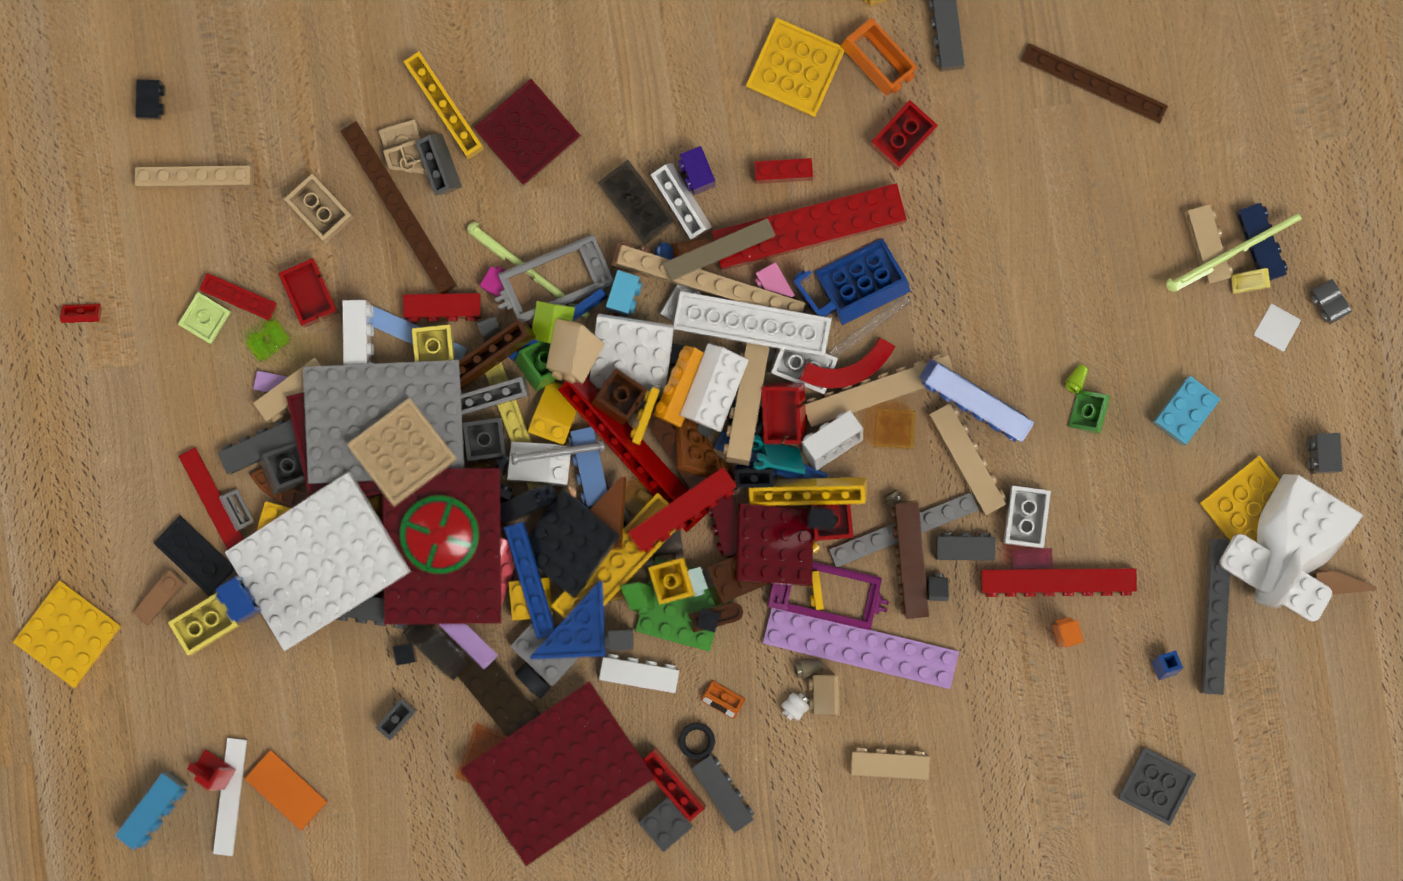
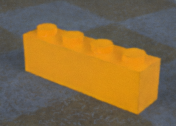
(678, 386)

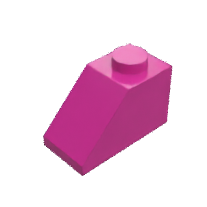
(492, 282)

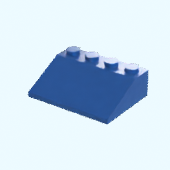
(863, 281)

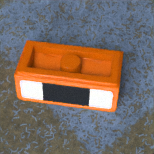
(722, 699)

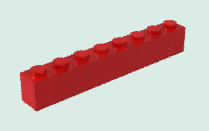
(1057, 581)

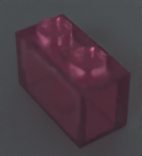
(1031, 558)

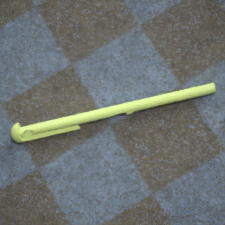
(503, 253)
(1199, 272)

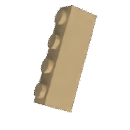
(1207, 242)
(274, 402)
(890, 764)

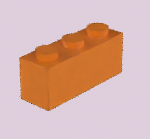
(1067, 632)

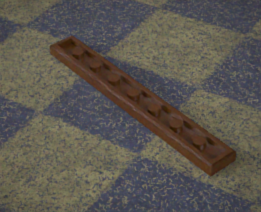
(1094, 83)

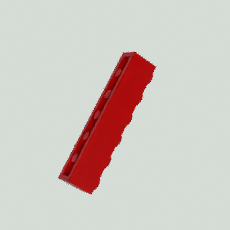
(681, 510)

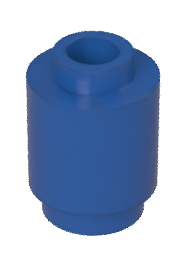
(664, 251)

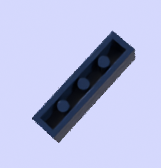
(1267, 252)

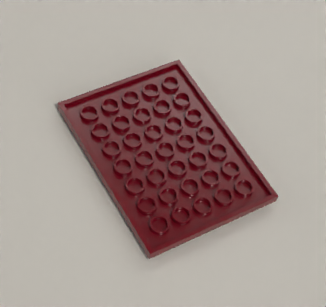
(469, 592)
(557, 773)

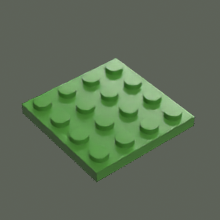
(672, 621)

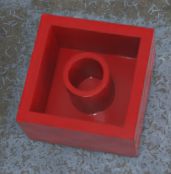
(844, 523)

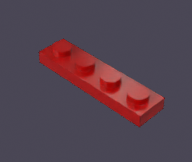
(238, 296)

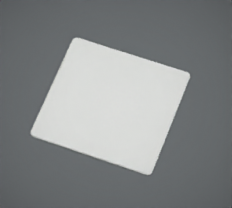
(1277, 327)

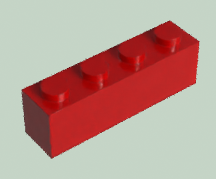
(442, 307)
(674, 785)

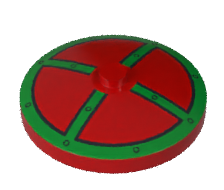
(439, 534)

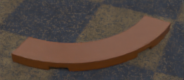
(288, 498)

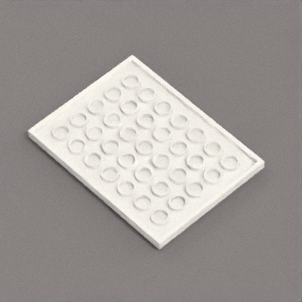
(317, 561)

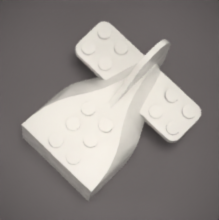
(1294, 536)

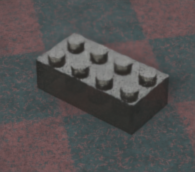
(636, 202)

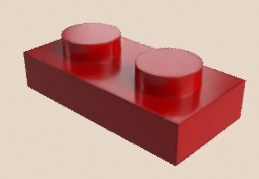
(80, 313)

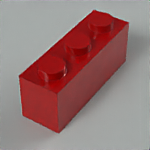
(783, 171)

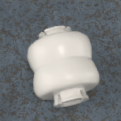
(795, 706)

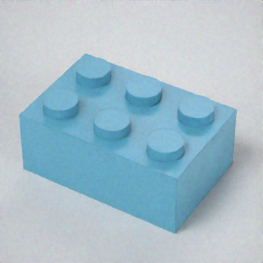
(1186, 410)

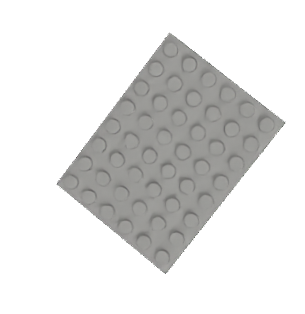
(352, 398)

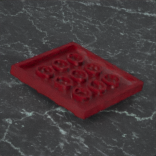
(527, 132)
(774, 545)

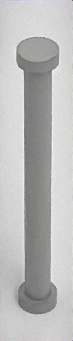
(557, 452)

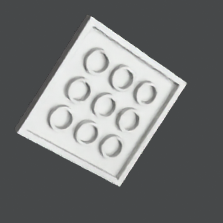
(635, 348)

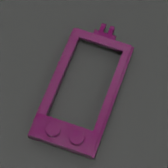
(780, 594)

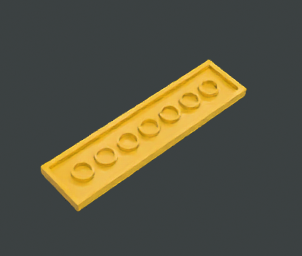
(618, 565)

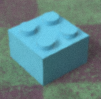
(623, 294)

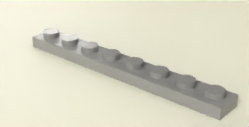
(884, 537)

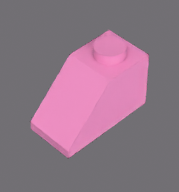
(773, 281)

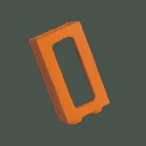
(889, 50)

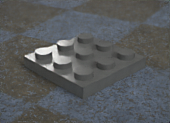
(1156, 786)

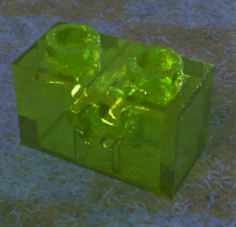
(264, 350)

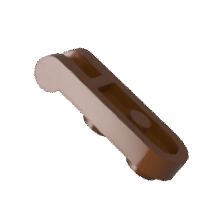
(728, 614)

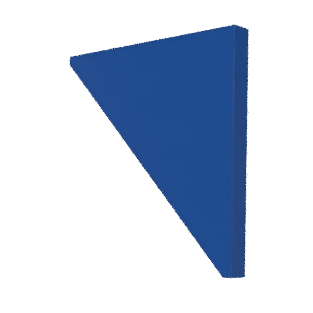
(580, 632)

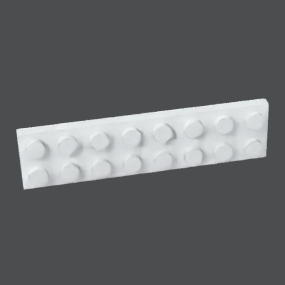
(752, 324)

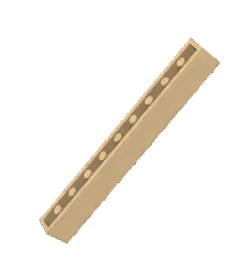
(705, 281)

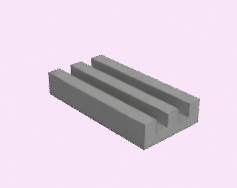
(228, 509)

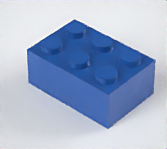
(237, 600)

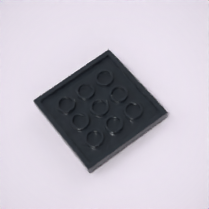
(571, 543)

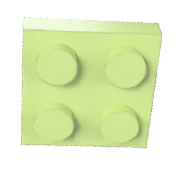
(204, 318)

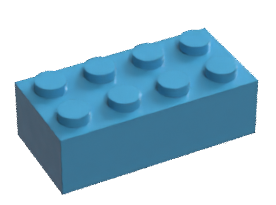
(151, 810)

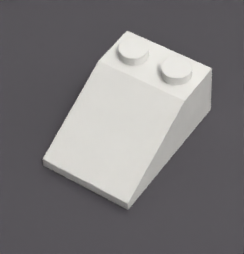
(790, 364)
(539, 471)

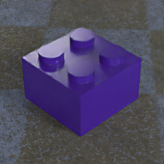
(697, 171)

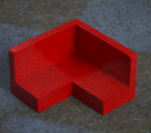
(211, 771)

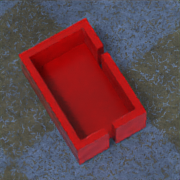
(308, 292)
(784, 413)

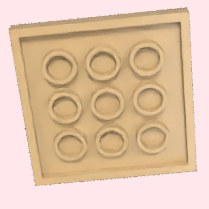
(401, 452)

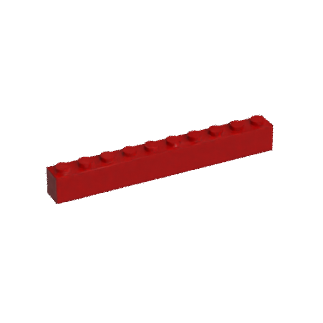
(637, 458)

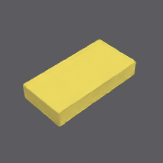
(1250, 281)

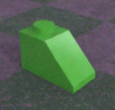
(639, 597)

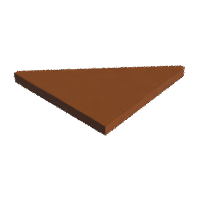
(696, 452)
(612, 507)

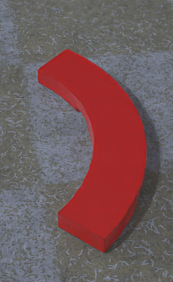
(851, 373)

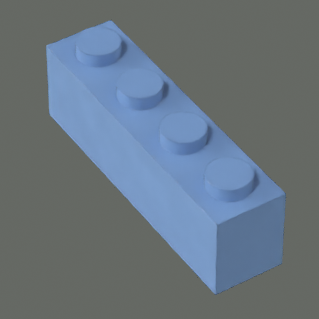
(590, 467)

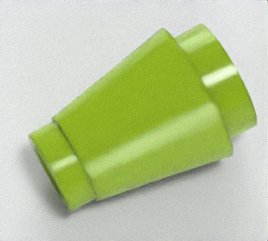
(1076, 380)

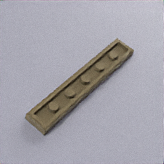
(719, 249)

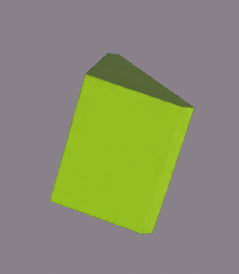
(545, 317)

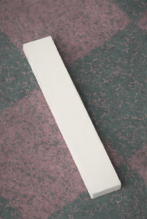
(230, 799)

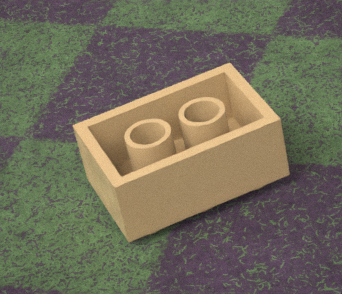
(318, 208)

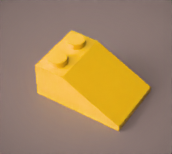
(553, 416)

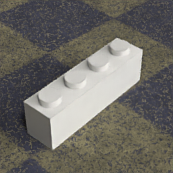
(681, 201)
(639, 674)

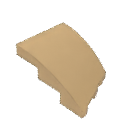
(401, 148)

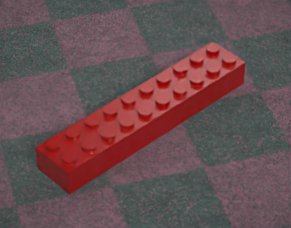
(821, 224)

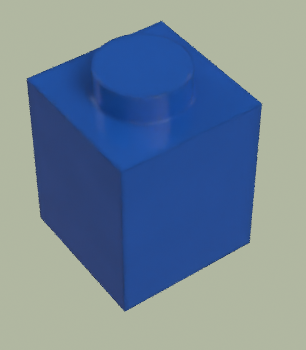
(1167, 665)

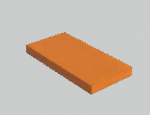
(286, 790)

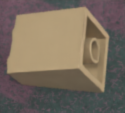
(572, 351)

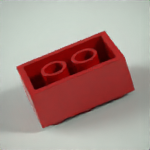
(903, 135)

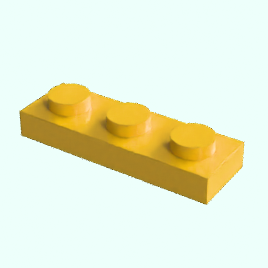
(644, 415)

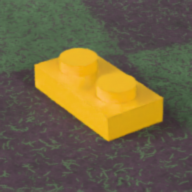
(816, 599)

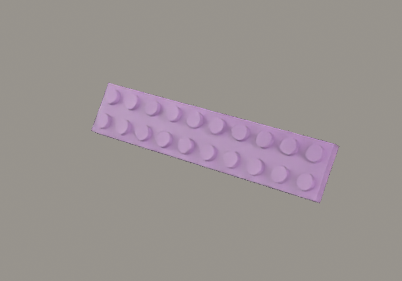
(861, 648)

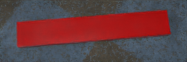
(210, 496)

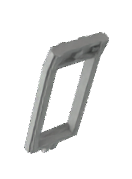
(593, 259)

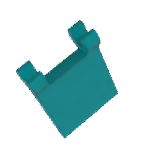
(778, 456)

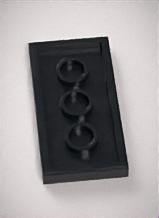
(194, 555)

